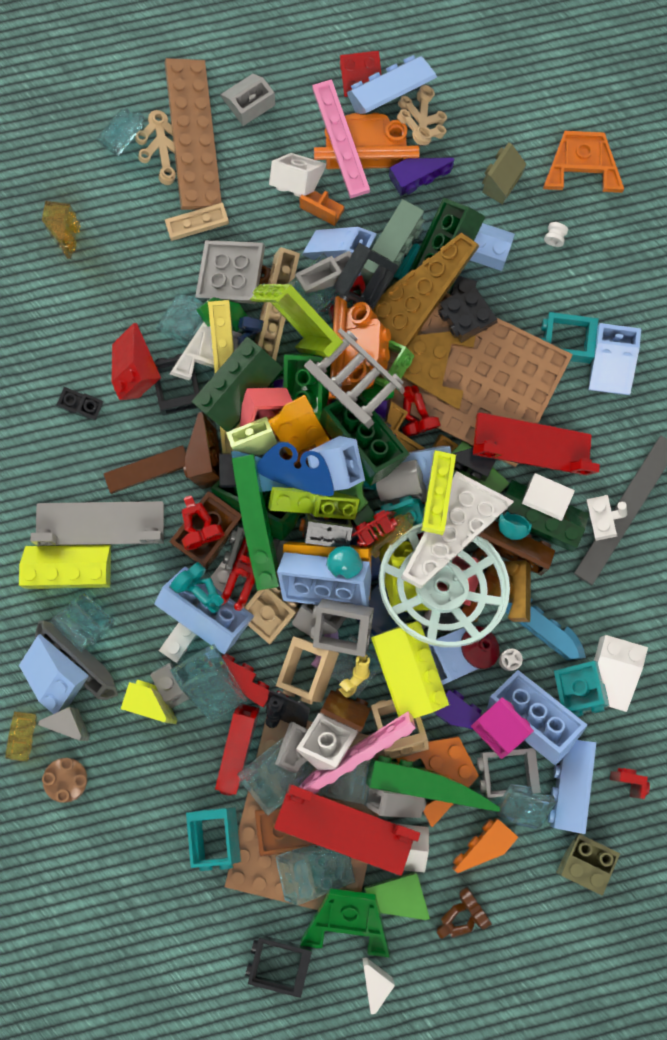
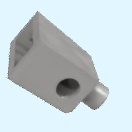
(168, 686)

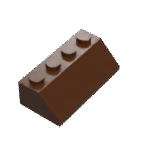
(534, 552)

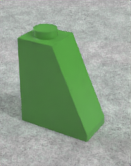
(400, 896)

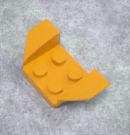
(298, 425)

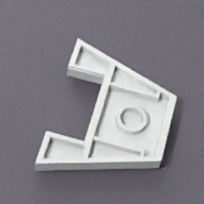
(198, 351)

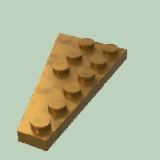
(417, 294)

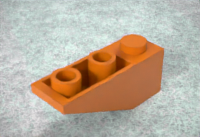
(489, 845)

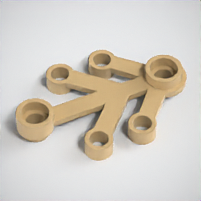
(422, 134)
(160, 142)

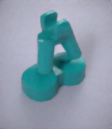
(187, 579)

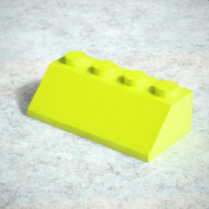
(65, 567)
(410, 671)
(147, 701)

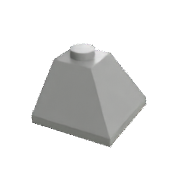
(304, 620)

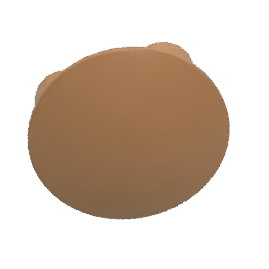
(64, 780)

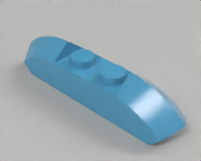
(561, 641)

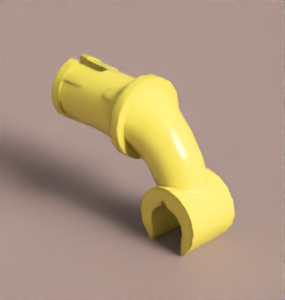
(360, 673)

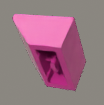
(502, 727)

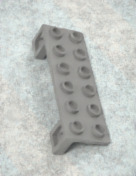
(99, 523)

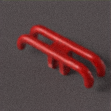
(243, 568)

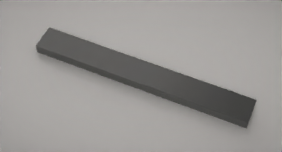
(634, 497)

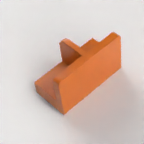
(322, 207)

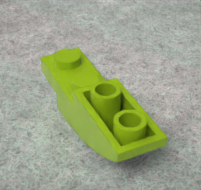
(301, 501)

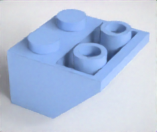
(342, 460)

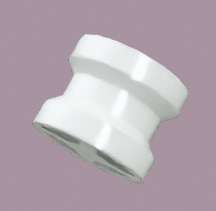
(556, 234)
(513, 657)

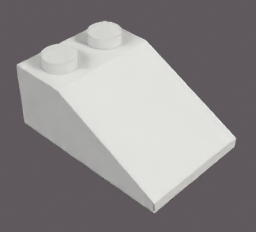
(620, 669)

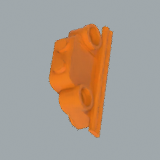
(376, 139)
(371, 337)

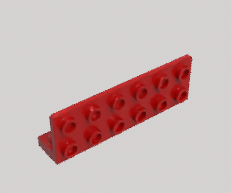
(533, 444)
(345, 830)

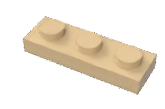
(196, 221)

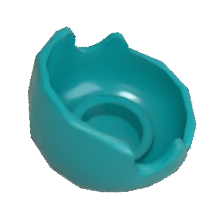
(514, 526)
(344, 562)

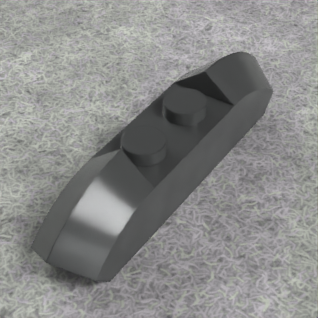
(99, 680)

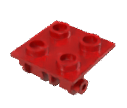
(358, 68)
(382, 518)

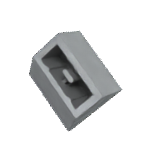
(249, 98)

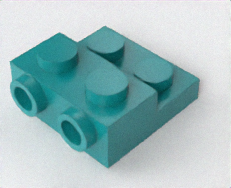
(581, 688)

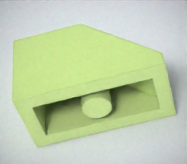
(253, 437)

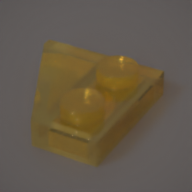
(405, 524)

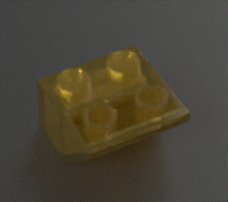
(61, 226)

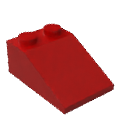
(132, 365)

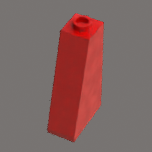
(237, 748)

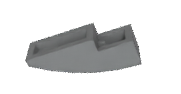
(322, 274)

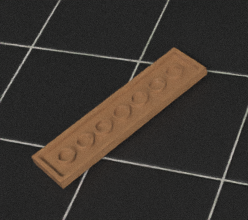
(192, 133)

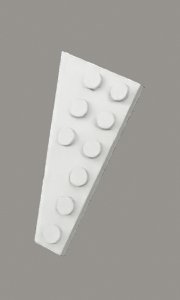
(469, 513)

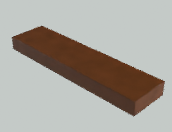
(145, 469)

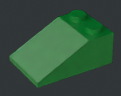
(301, 382)

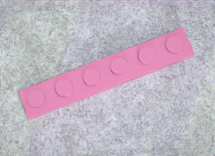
(341, 139)
(362, 751)

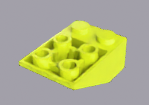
(391, 582)

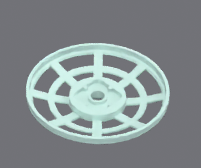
(448, 600)

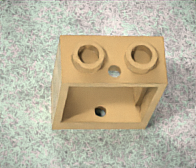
(322, 675)
(403, 746)

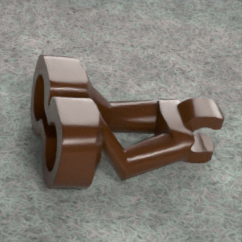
(477, 916)

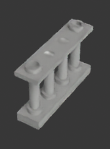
(350, 397)

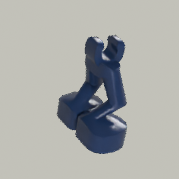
(249, 325)

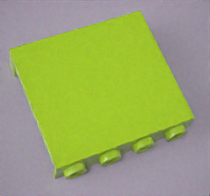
(316, 333)

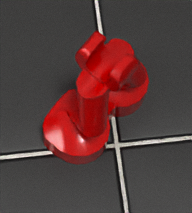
(417, 426)
(208, 533)

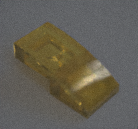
(20, 736)

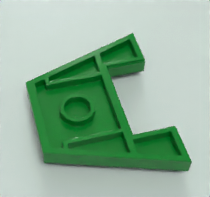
(348, 914)

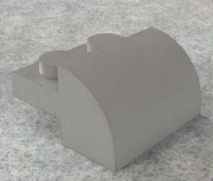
(402, 482)

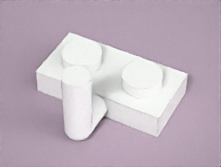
(603, 518)

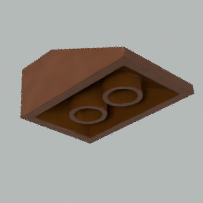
(203, 453)
(222, 515)
(346, 710)

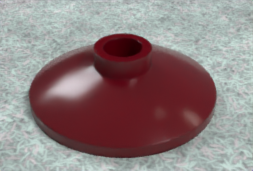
(477, 654)

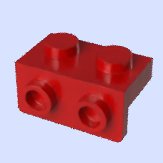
(639, 784)

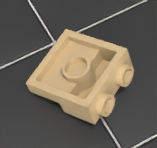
(270, 613)

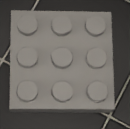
(230, 270)

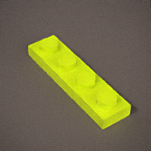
(438, 492)

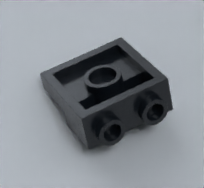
(466, 314)

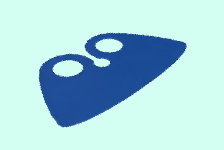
(305, 478)

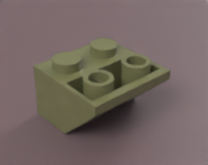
(504, 174)
(588, 864)

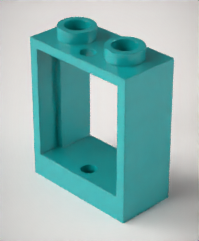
(590, 335)
(196, 840)

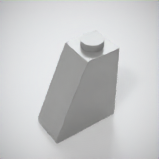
(395, 804)

